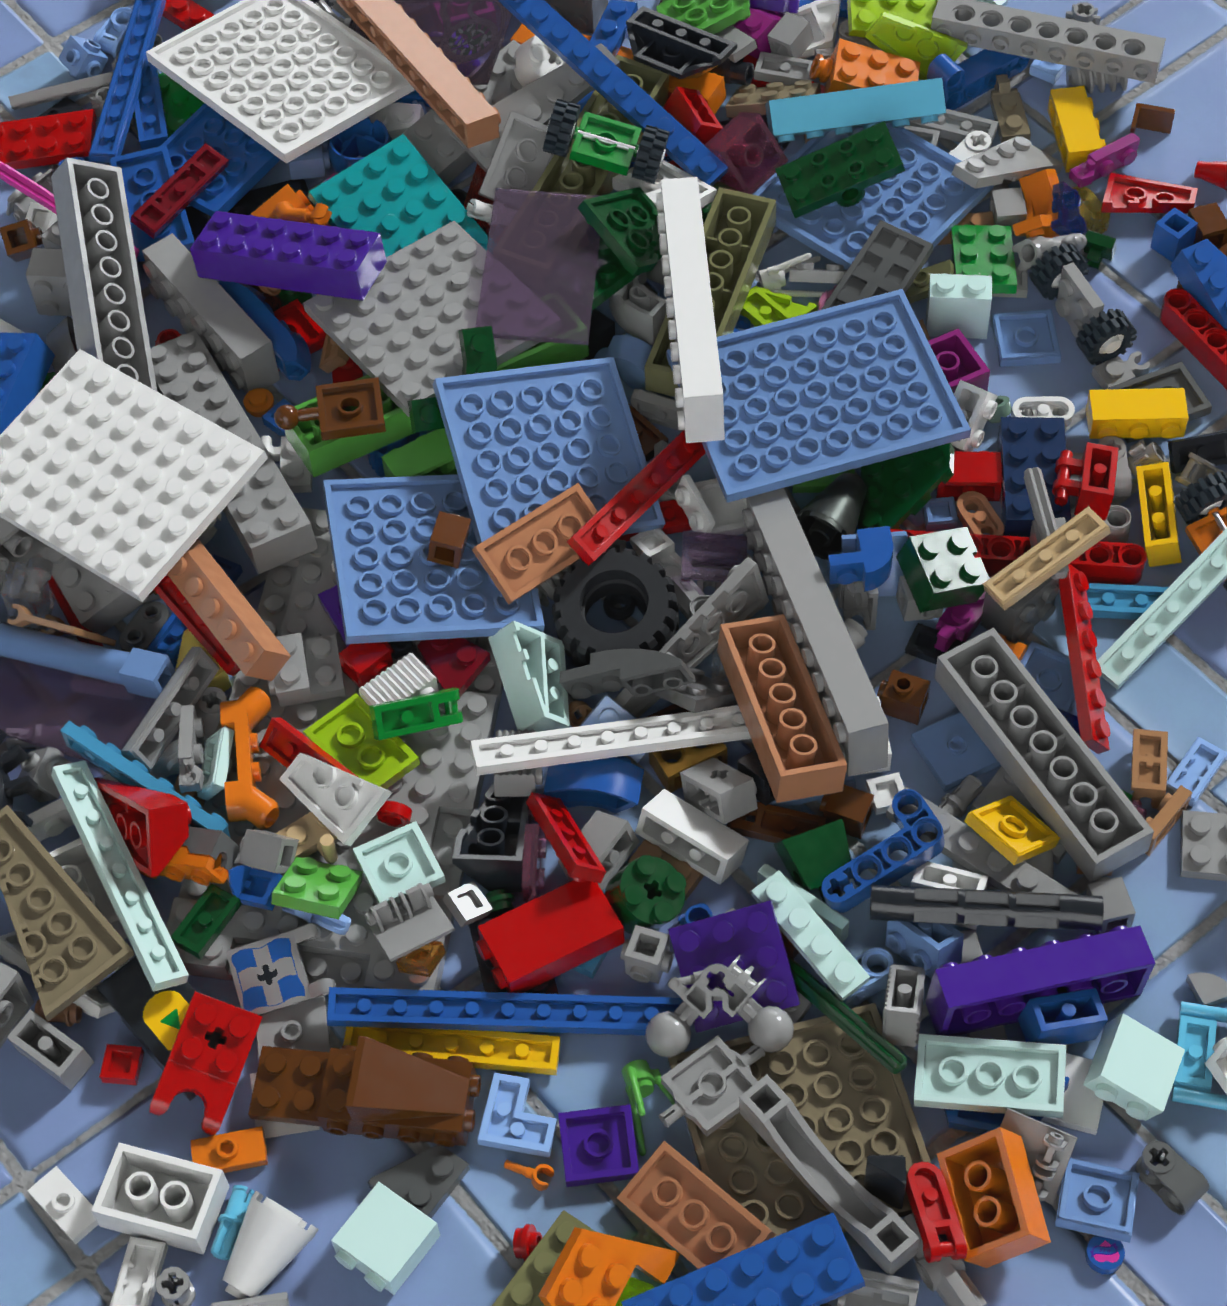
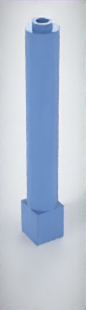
(139, 671)

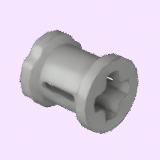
(166, 1285)

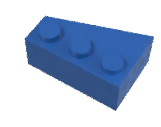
(1204, 275)

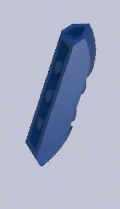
(289, 347)

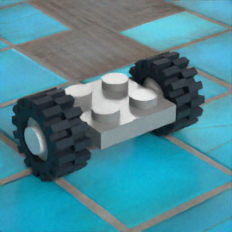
(1096, 333)

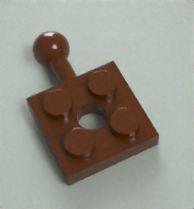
(330, 412)

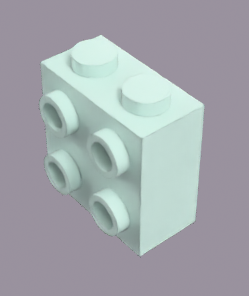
(959, 303)
(1134, 1068)
(385, 1239)

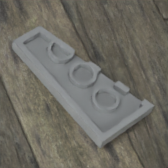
(1004, 161)

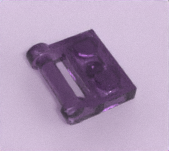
(710, 550)

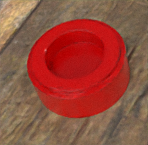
(394, 814)

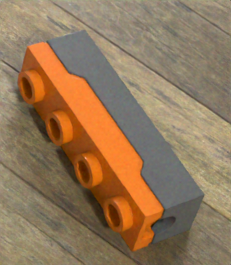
(202, 858)

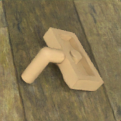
(312, 837)

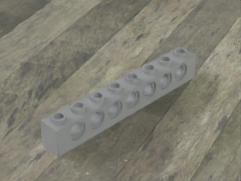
(1050, 38)

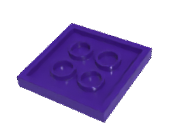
(720, 940)

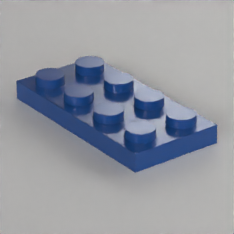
(142, 176)

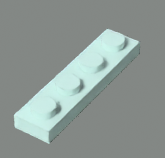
(812, 936)

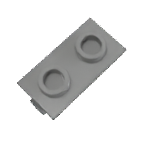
(20, 203)

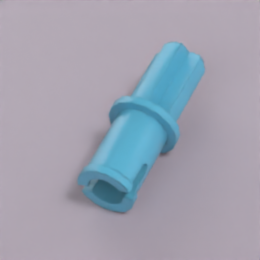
(231, 1222)

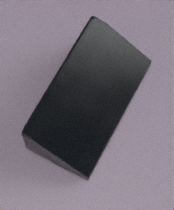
(886, 1178)

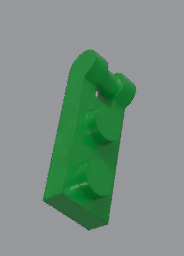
(415, 714)

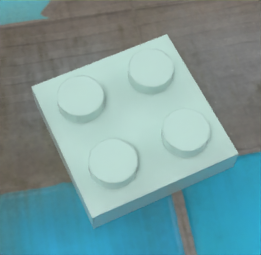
(398, 863)

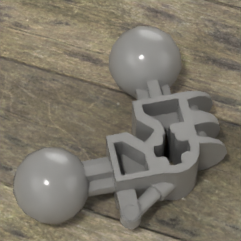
(670, 1032)

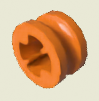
(821, 68)

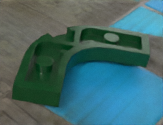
(477, 357)

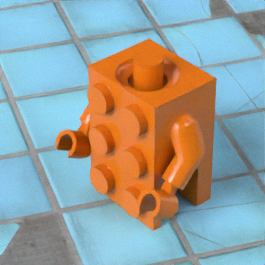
(293, 207)

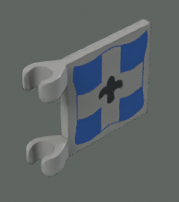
(272, 972)

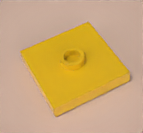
(1012, 829)

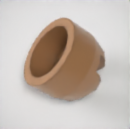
(583, 709)

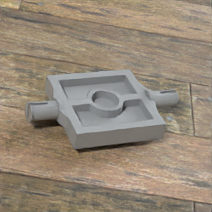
(709, 1085)

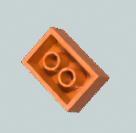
(864, 67)
(994, 1197)

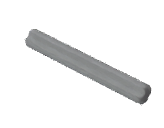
(1042, 508)

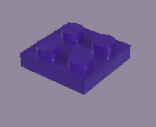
(598, 1145)

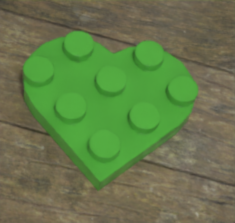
(706, 14)

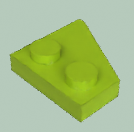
(769, 307)

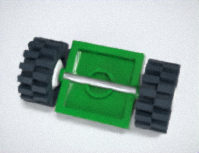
(605, 142)

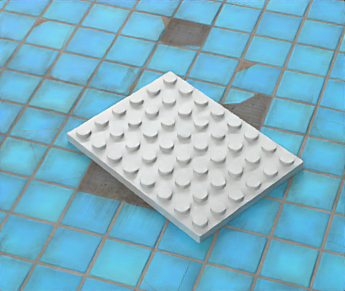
(282, 72)
(117, 473)

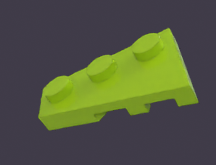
(913, 41)

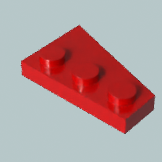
(1142, 195)

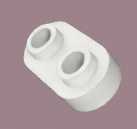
(1044, 407)

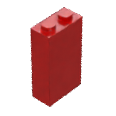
(549, 935)

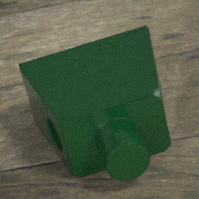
(815, 855)

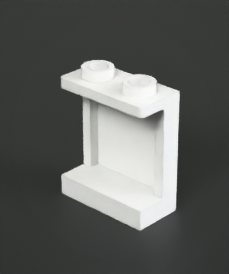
(708, 509)

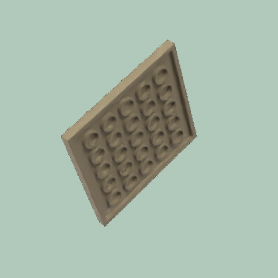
(844, 1099)

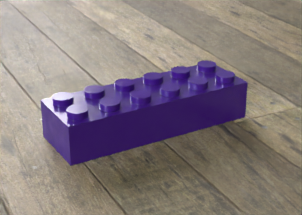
(289, 255)
(997, 988)

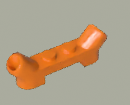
(242, 796)

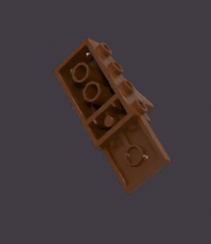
(368, 1092)

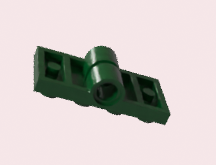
(840, 170)

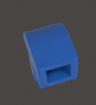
(868, 564)

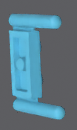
(1197, 1036)

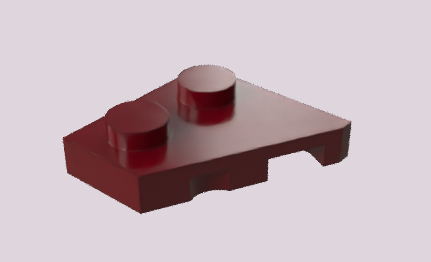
(453, 661)

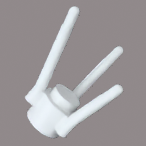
(774, 277)

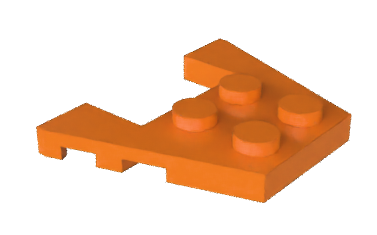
(598, 1266)

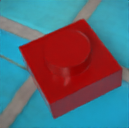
(121, 1064)

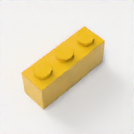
(1074, 125)
(1137, 413)
(1158, 514)

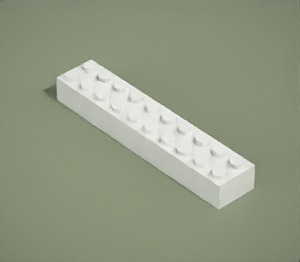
(691, 310)

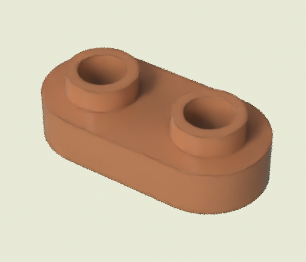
(983, 520)

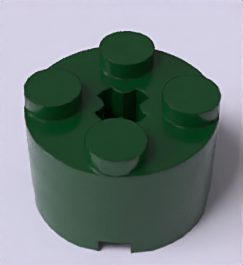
(646, 893)

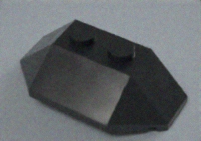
(675, 45)

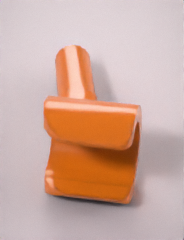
(531, 1173)

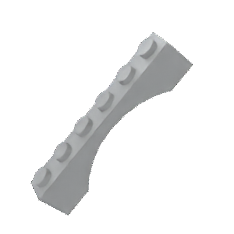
(865, 1218)

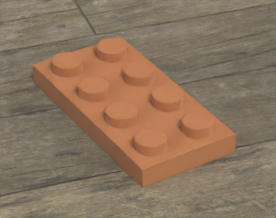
(536, 544)
(690, 1209)

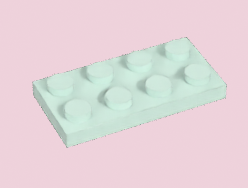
(990, 1075)

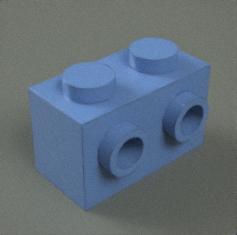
(925, 943)

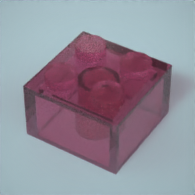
(748, 152)

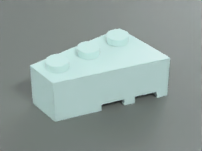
(531, 675)

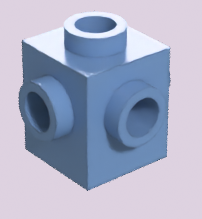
(82, 58)

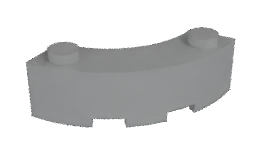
(638, 310)

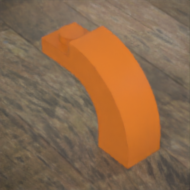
(1038, 197)

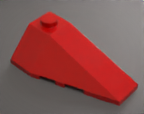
(149, 822)

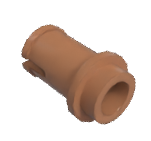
(69, 1016)

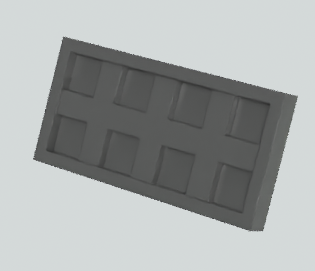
(883, 265)

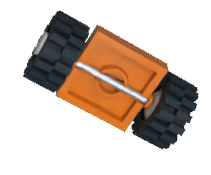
(1204, 510)

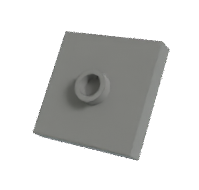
(296, 1027)

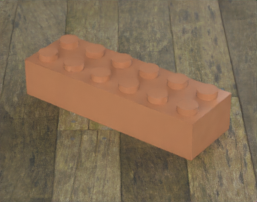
(781, 708)

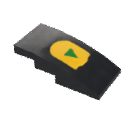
(148, 1014)

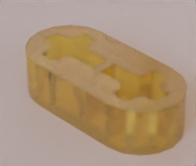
(1092, 208)

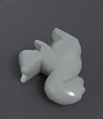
(1033, 247)

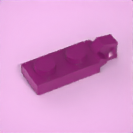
(1106, 160)
(958, 623)

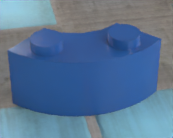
(599, 783)

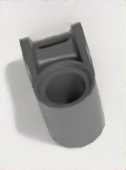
(1171, 1179)

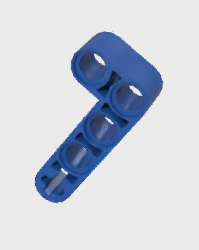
(974, 75)
(877, 857)

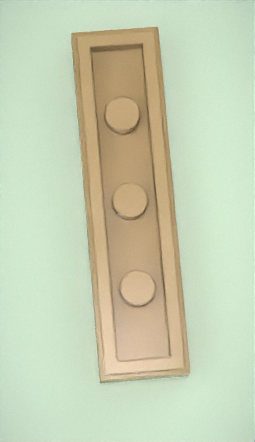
(1046, 558)

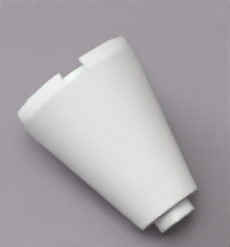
(264, 1246)

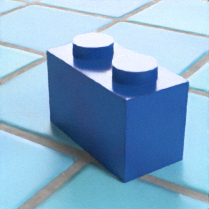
(1063, 1018)

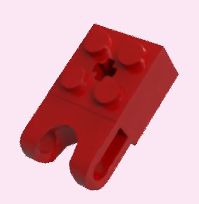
(207, 1070)

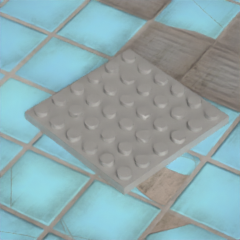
(413, 315)

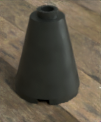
(833, 514)

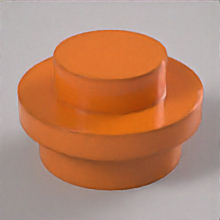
(258, 402)

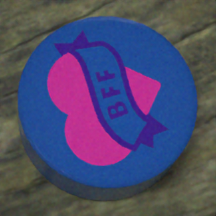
(1104, 1254)

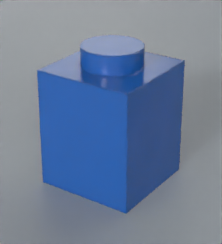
(1173, 233)

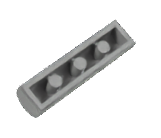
(163, 717)

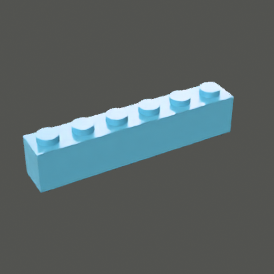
(855, 109)

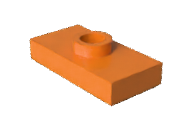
(231, 1150)

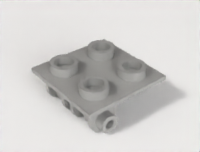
(409, 923)
(1046, 1151)

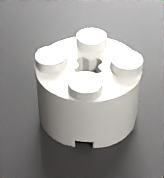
(534, 61)

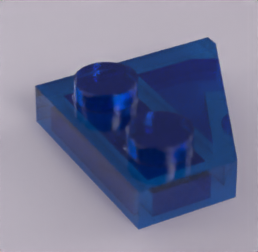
(1067, 203)

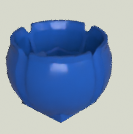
(356, 141)

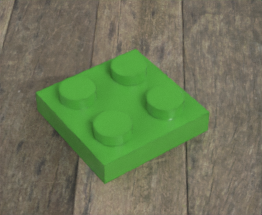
(317, 887)

